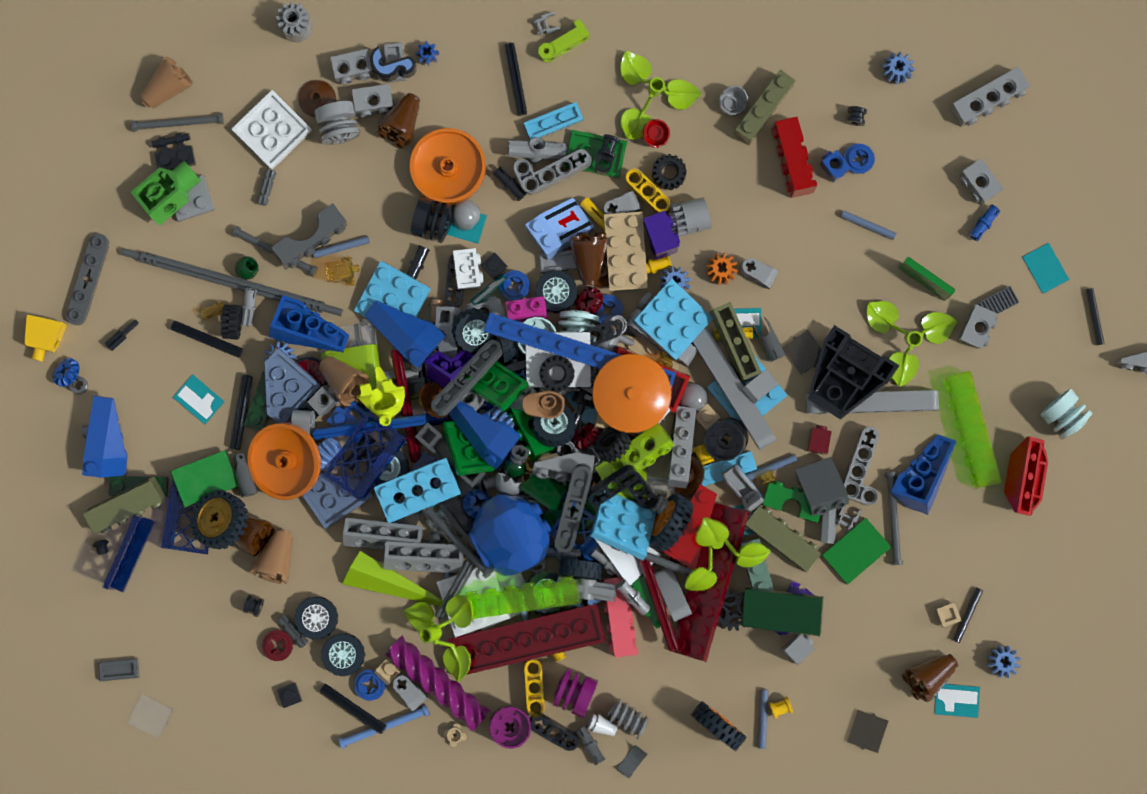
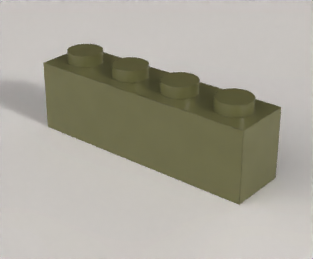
(764, 107)
(735, 342)
(124, 505)
(782, 539)

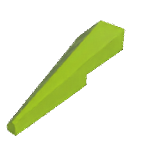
(370, 575)

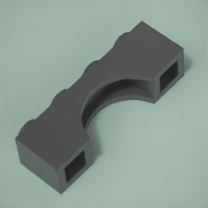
(291, 251)
(438, 445)

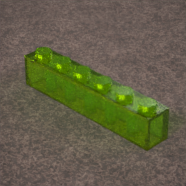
(972, 429)
(525, 598)

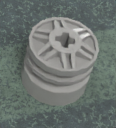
(337, 122)

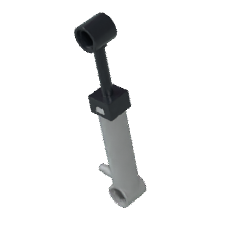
(584, 397)

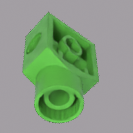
(166, 191)

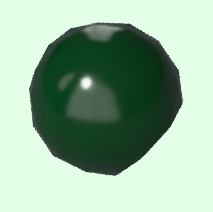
(246, 267)
(513, 469)

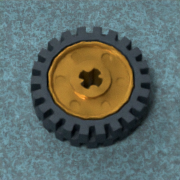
(219, 519)

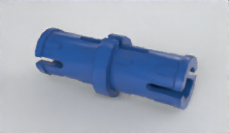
(984, 222)

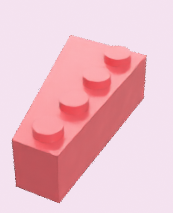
(620, 624)

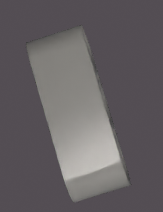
(672, 593)

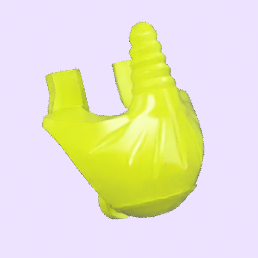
(385, 399)

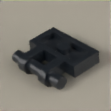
(171, 158)

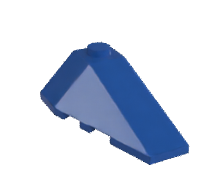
(303, 327)
(407, 333)
(490, 439)
(104, 442)
(922, 479)

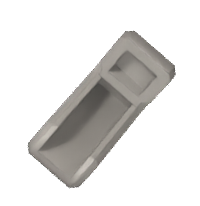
(743, 487)

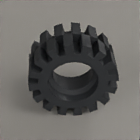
(677, 164)
(231, 322)
(556, 385)
(611, 444)

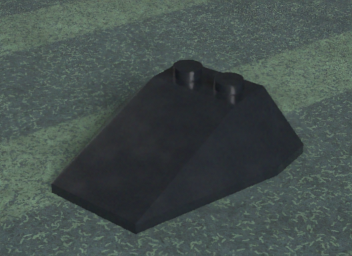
(847, 374)

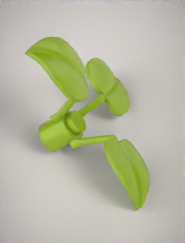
(636, 69)
(936, 328)
(714, 536)
(460, 609)

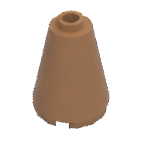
(165, 83)
(343, 379)
(275, 558)

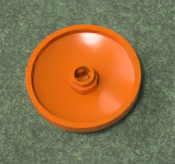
(447, 165)
(631, 393)
(284, 461)

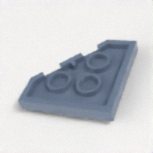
(286, 385)
(331, 501)

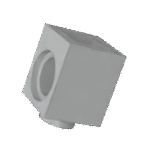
(318, 402)

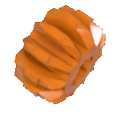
(729, 270)

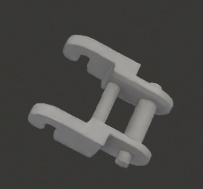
(543, 19)
(853, 519)

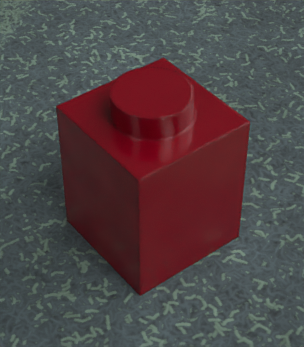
(819, 440)

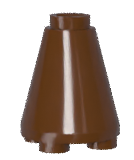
(400, 121)
(589, 255)
(255, 535)
(930, 676)

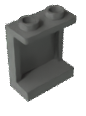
(822, 486)

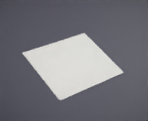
(536, 357)
(625, 563)

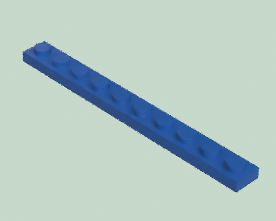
(553, 342)

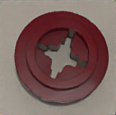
(594, 305)
(590, 436)
(278, 655)

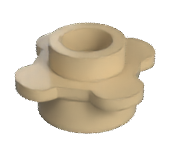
(460, 735)

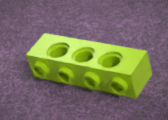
(639, 446)

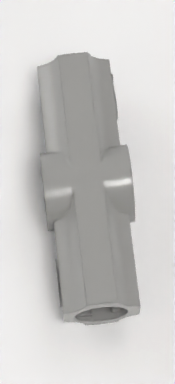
(536, 149)
(595, 590)

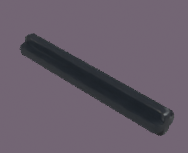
(515, 79)
(206, 339)
(241, 410)
(353, 709)

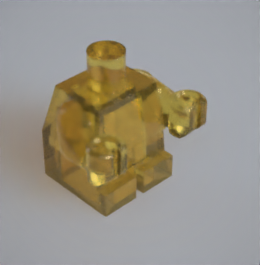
(341, 271)

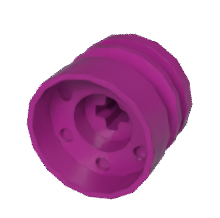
(575, 692)
(508, 738)

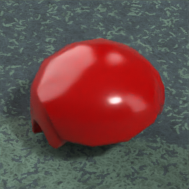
(655, 133)

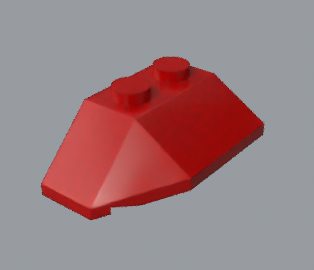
(1026, 476)

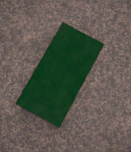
(783, 611)

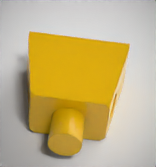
(43, 335)

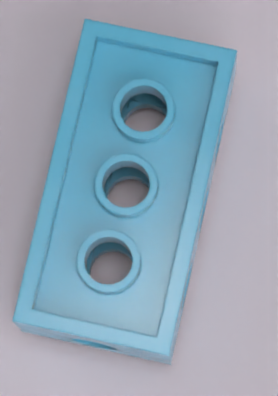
(413, 503)

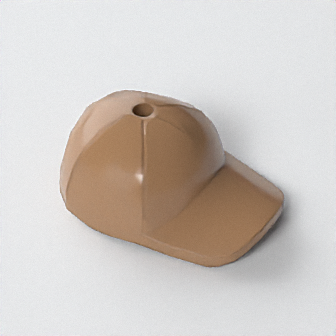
(538, 405)

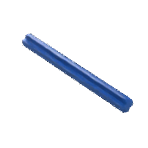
(345, 430)

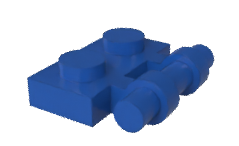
(343, 417)

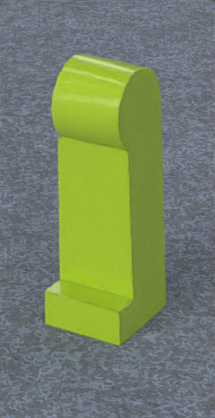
(565, 43)

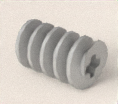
(628, 718)

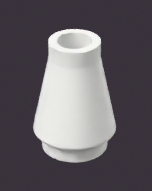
(600, 725)

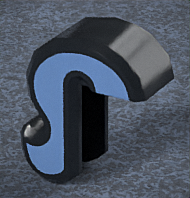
(391, 70)

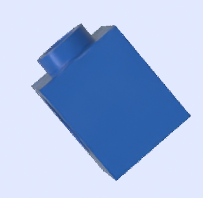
(834, 174)

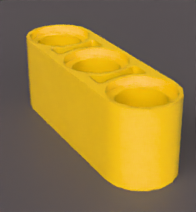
(644, 183)
(538, 678)

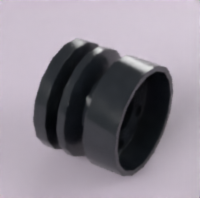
(430, 219)
(718, 446)

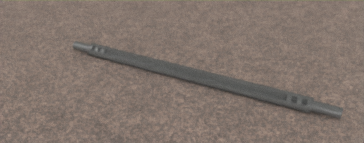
(226, 280)

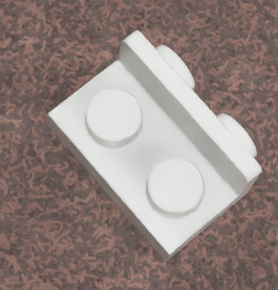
(466, 268)

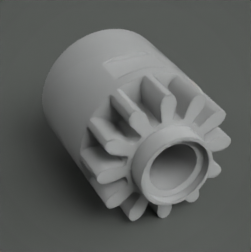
(298, 30)
(690, 216)

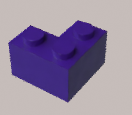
(660, 234)
(443, 369)

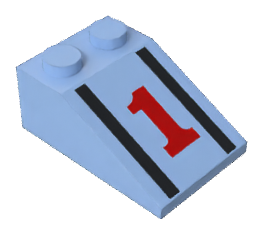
(554, 227)

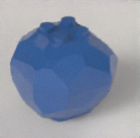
(510, 535)

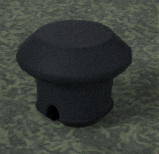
(101, 546)

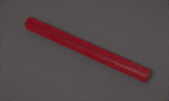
(406, 409)
(659, 605)

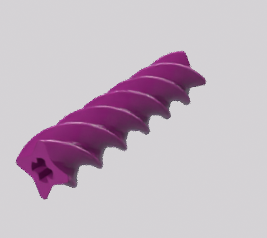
(437, 683)

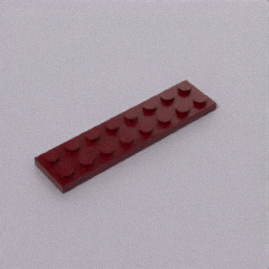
(697, 630)
(532, 638)

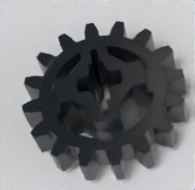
(727, 618)

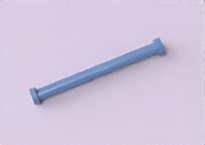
(390, 724)

